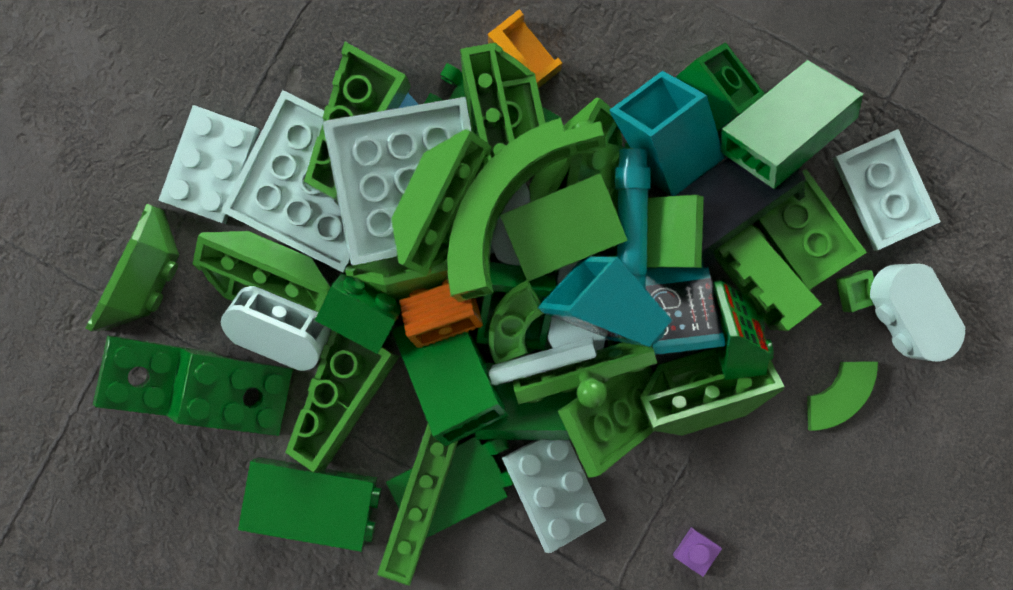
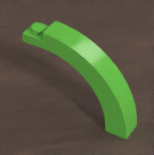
(494, 188)

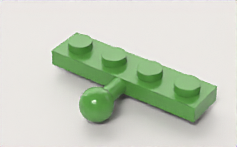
(585, 375)

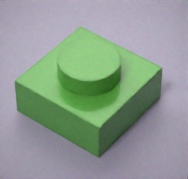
(855, 290)

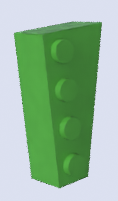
(359, 88)
(766, 279)
(337, 398)

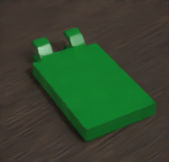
(470, 484)

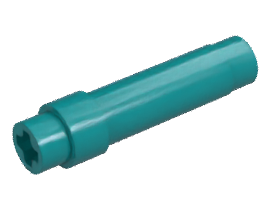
(633, 183)

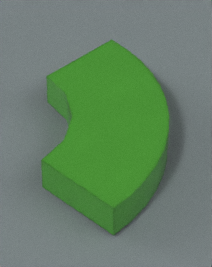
(511, 321)
(844, 396)

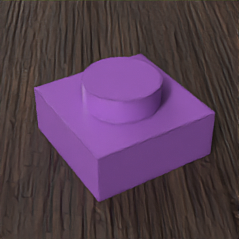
(697, 551)

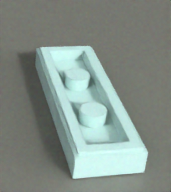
(543, 361)

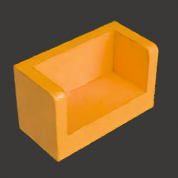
(523, 45)

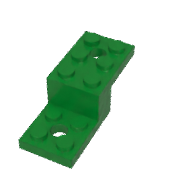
(192, 386)

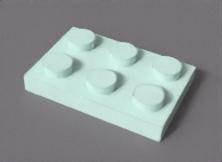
(208, 163)
(886, 190)
(554, 491)

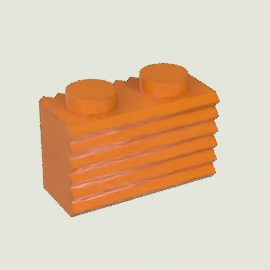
(437, 315)

